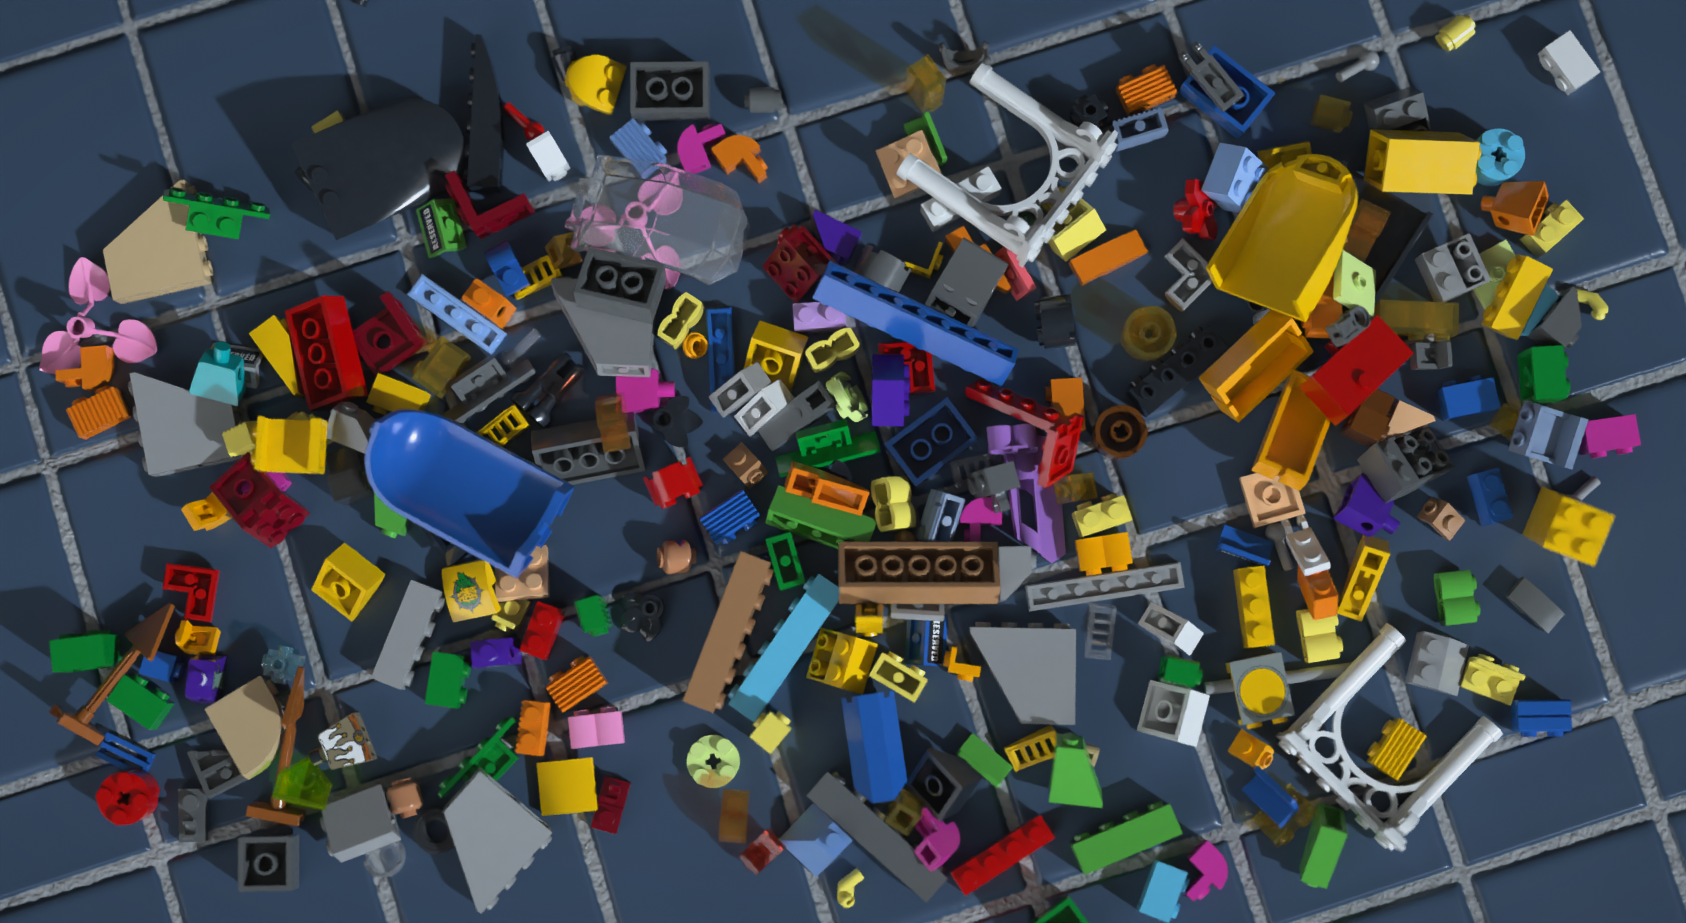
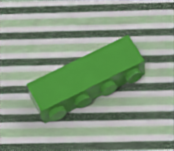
(817, 521)
(1126, 837)

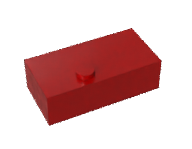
(326, 353)
(1356, 370)

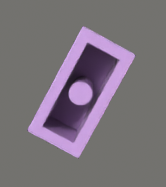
(817, 318)

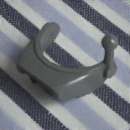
(967, 60)

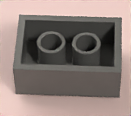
(670, 90)
(620, 285)

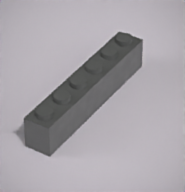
(875, 835)

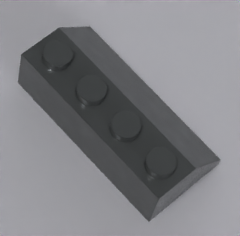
(577, 452)

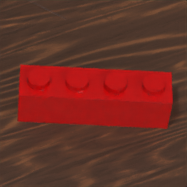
(1002, 854)

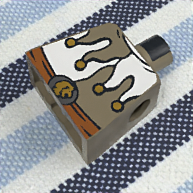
(344, 744)

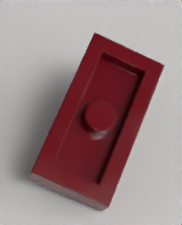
(611, 805)

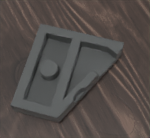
(215, 771)

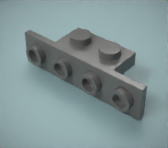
(483, 385)

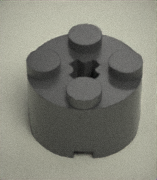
(882, 268)

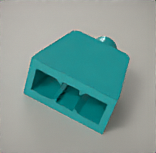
(220, 375)

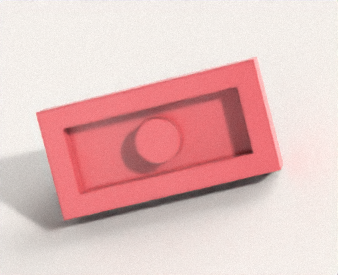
(1017, 277)

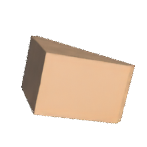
(1406, 419)

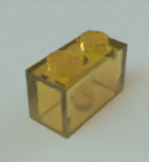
(440, 366)

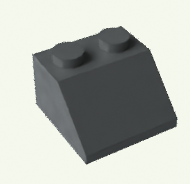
(1560, 322)

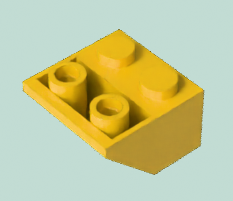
(841, 660)

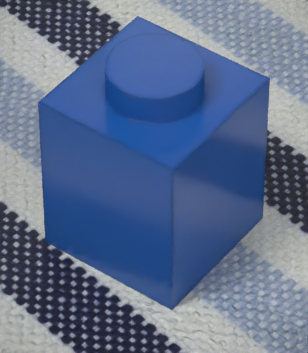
(163, 667)

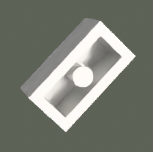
(1568, 63)

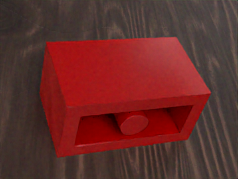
(542, 630)

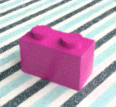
(1610, 435)

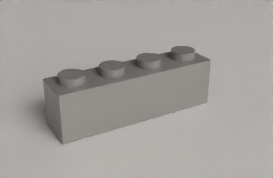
(408, 635)

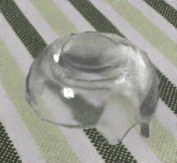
(386, 860)

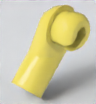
(1593, 299)
(845, 888)

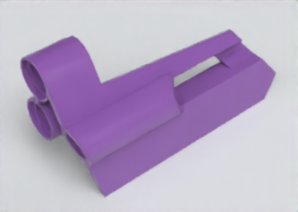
(1024, 447)

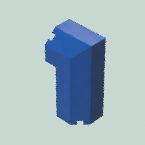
(875, 746)

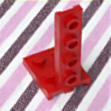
(1062, 430)

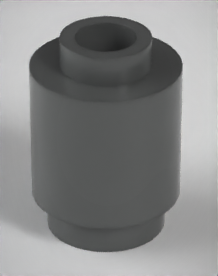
(763, 100)

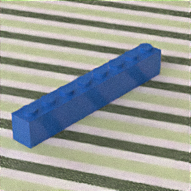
(915, 323)

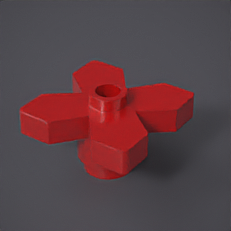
(1196, 211)

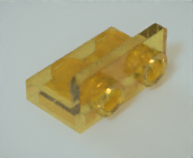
(1285, 834)

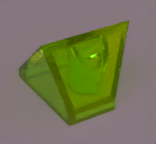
(303, 785)

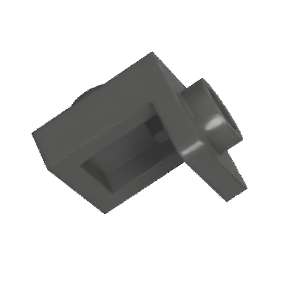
(1431, 356)

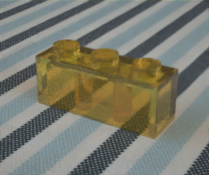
(925, 84)
(1420, 319)

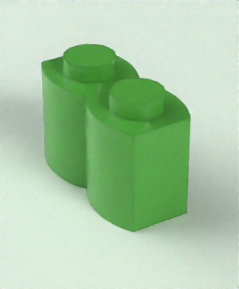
(1456, 597)

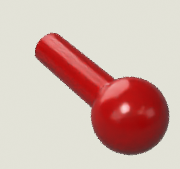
(531, 129)

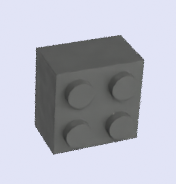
(268, 863)

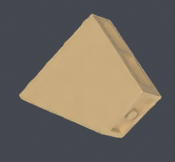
(157, 254)

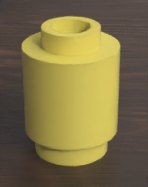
(1456, 32)

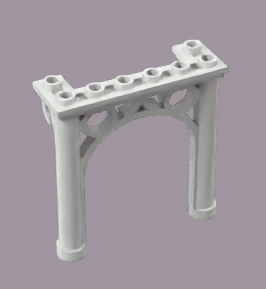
(1015, 234)
(1426, 790)

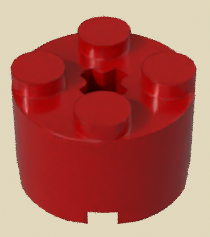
(673, 482)
(114, 791)

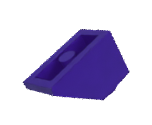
(836, 237)

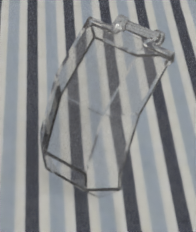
(660, 217)

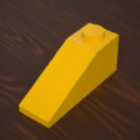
(276, 344)
(1363, 576)
(869, 619)

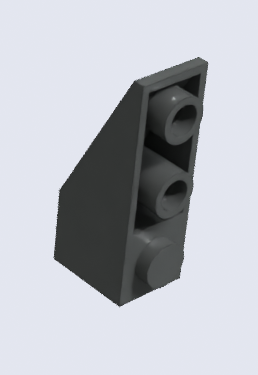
(797, 416)

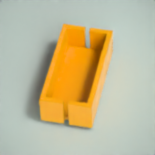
(1256, 364)
(1292, 436)

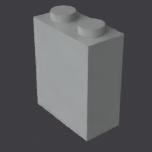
(359, 824)

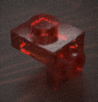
(761, 851)

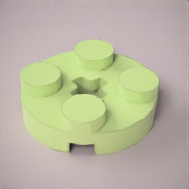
(849, 398)
(701, 751)

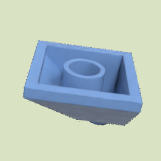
(815, 839)

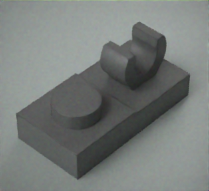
(193, 815)

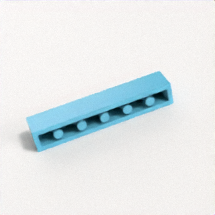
(786, 647)

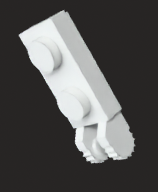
(1305, 547)

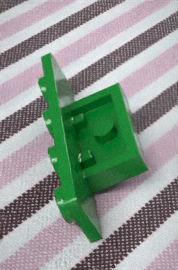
(215, 215)
(826, 444)
(492, 757)

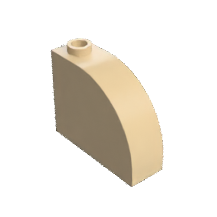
(250, 725)

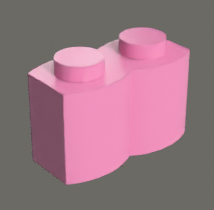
(596, 729)

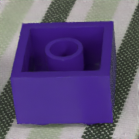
(889, 389)

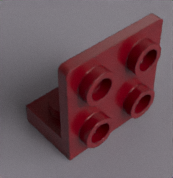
(797, 263)

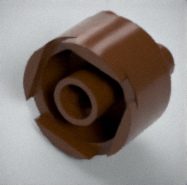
(1133, 427)

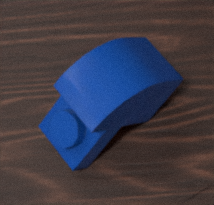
(506, 268)

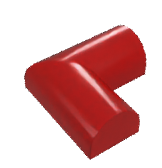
(919, 363)
(200, 585)

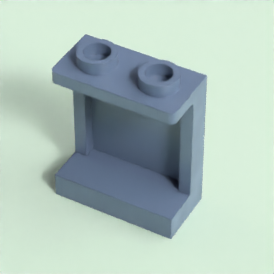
(1548, 435)

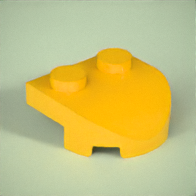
(595, 82)

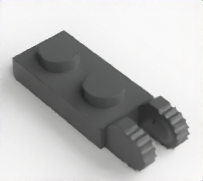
(1212, 78)

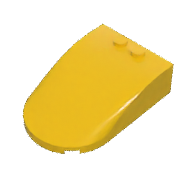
(1288, 236)

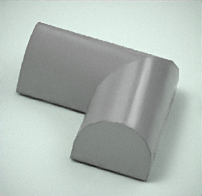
(1194, 275)

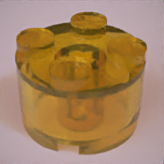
(1162, 334)

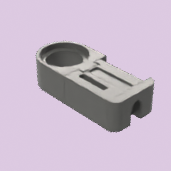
(1346, 327)

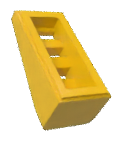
(530, 268)
(504, 417)
(1030, 740)

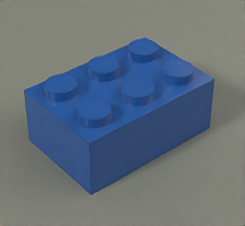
(1243, 112)

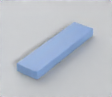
(456, 314)

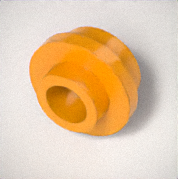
(700, 345)

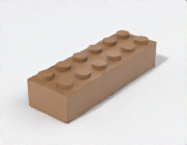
(918, 573)
(728, 632)

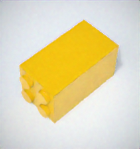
(1421, 161)
(1568, 526)

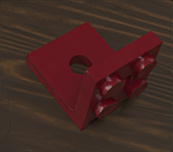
(492, 220)
(401, 329)
(262, 511)

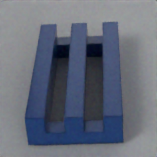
(105, 745)

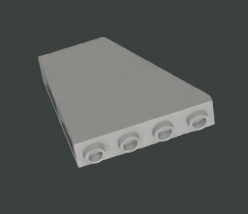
(611, 342)
(179, 427)
(1032, 668)
(493, 836)

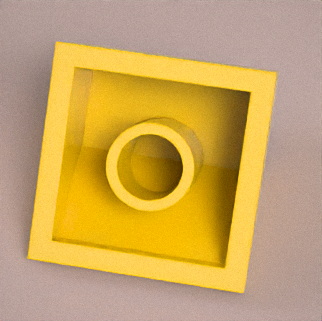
(777, 352)
(347, 581)

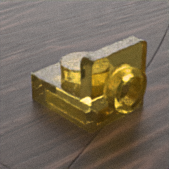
(1505, 420)
(1075, 488)

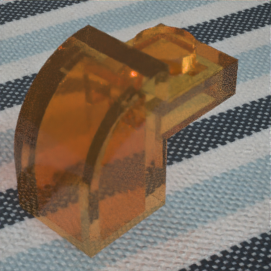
(611, 420)
(734, 816)

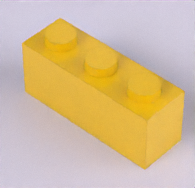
(1516, 296)
(1253, 607)

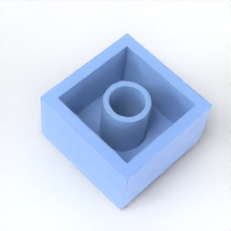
(1233, 176)

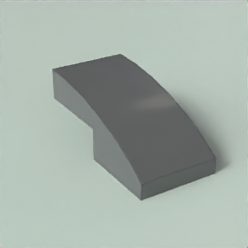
(1534, 604)

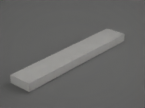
(1104, 586)

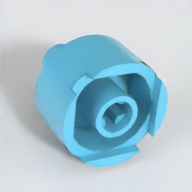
(1507, 149)

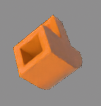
(737, 151)
(95, 370)

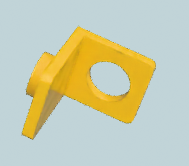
(935, 264)

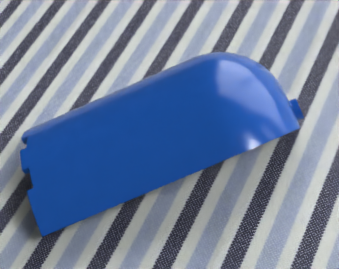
(463, 487)

